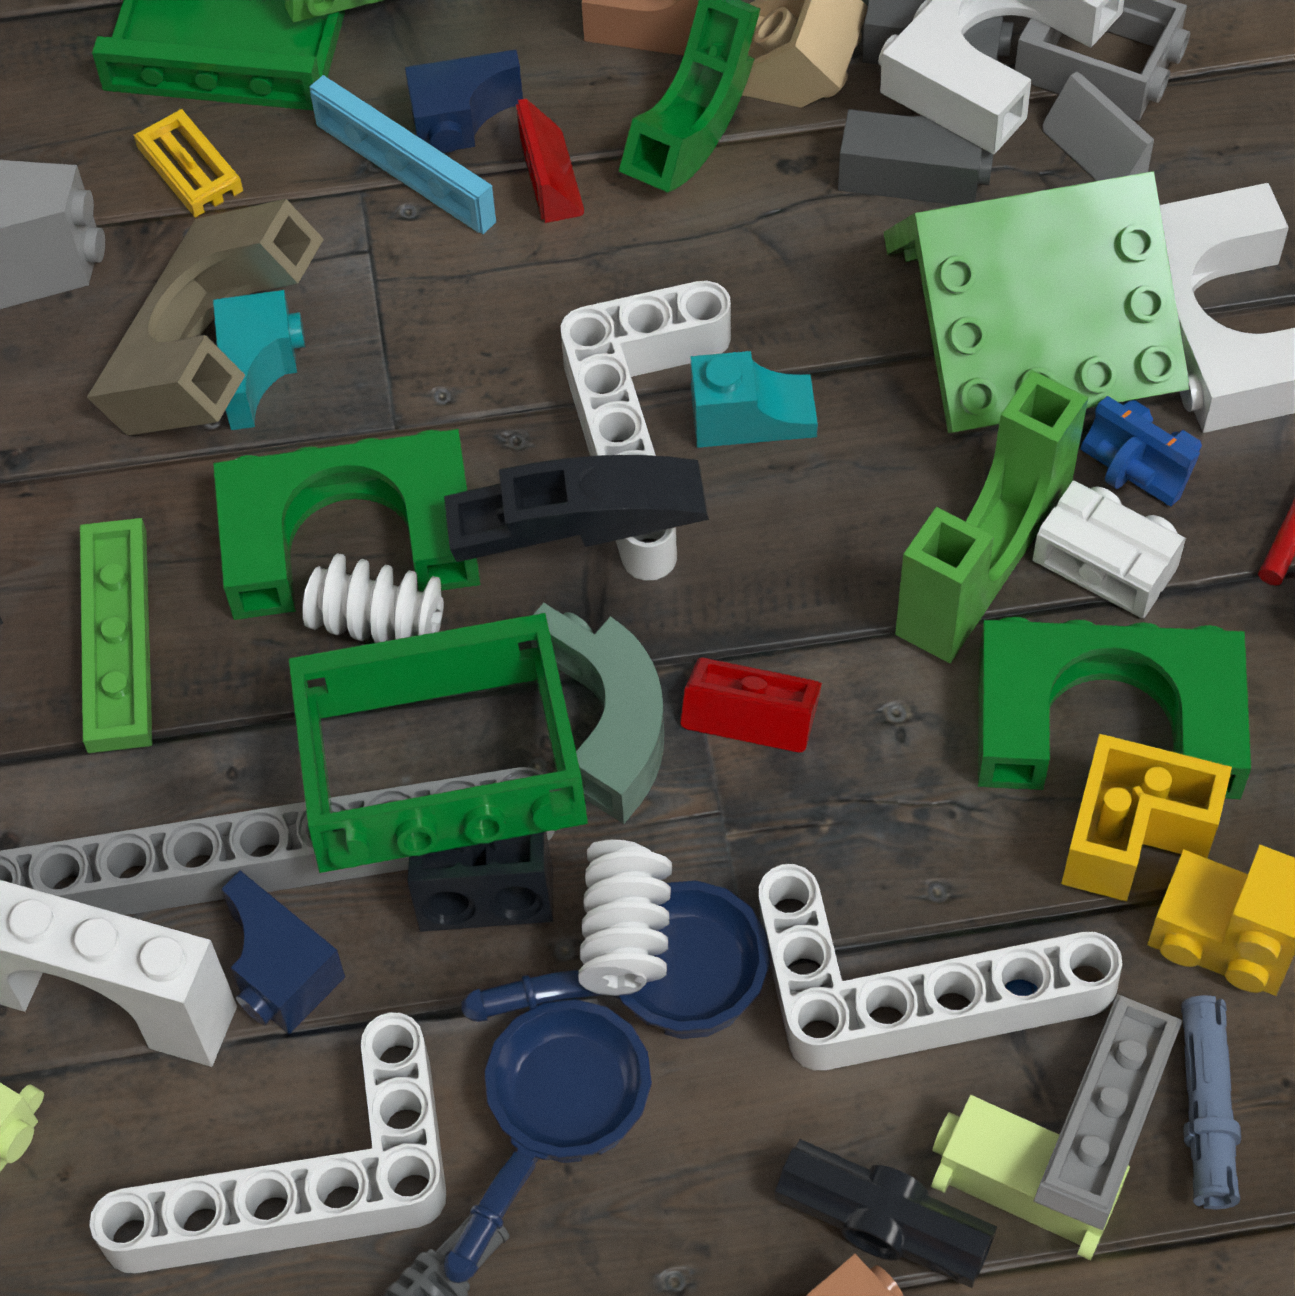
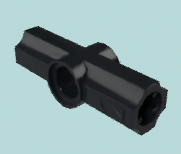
(885, 1212)

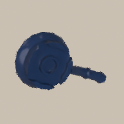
(712, 973)
(563, 1089)

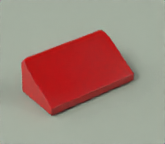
(548, 164)
(750, 704)

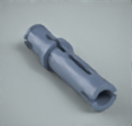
(1211, 1123)

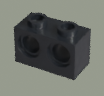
(483, 884)

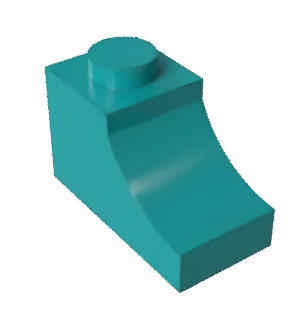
(261, 342)
(748, 403)

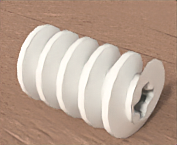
(371, 605)
(623, 917)

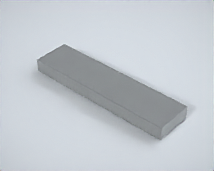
(1108, 1112)

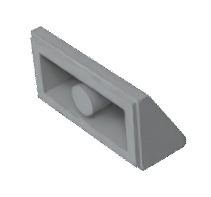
(1097, 132)

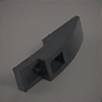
(568, 497)

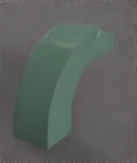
(628, 743)

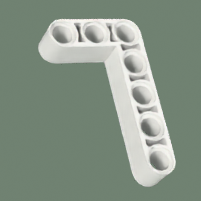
(630, 338)
(917, 988)
(302, 1182)

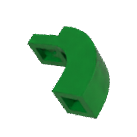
(689, 120)

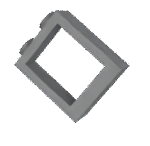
(1145, 21)

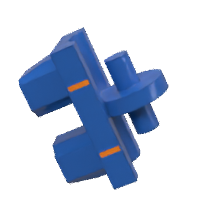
(1141, 451)

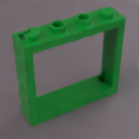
(424, 670)

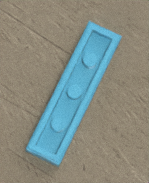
(403, 155)

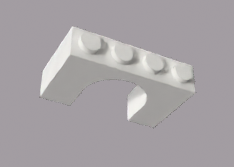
(962, 88)
(1230, 372)
(152, 971)

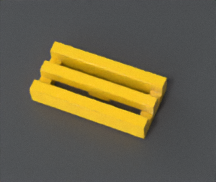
(208, 190)

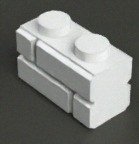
(1109, 548)

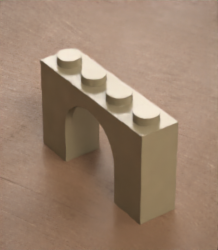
(163, 367)

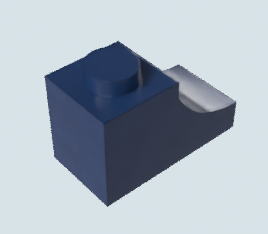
(461, 94)
(283, 961)

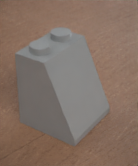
(45, 231)

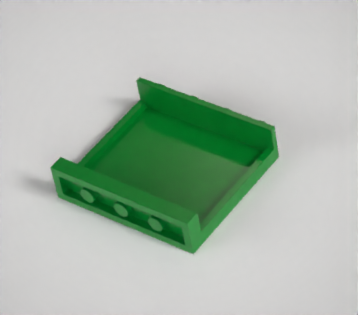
(217, 51)

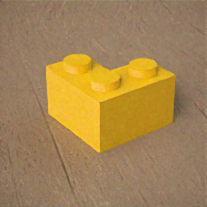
(1139, 799)
(1231, 919)

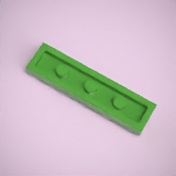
(115, 636)

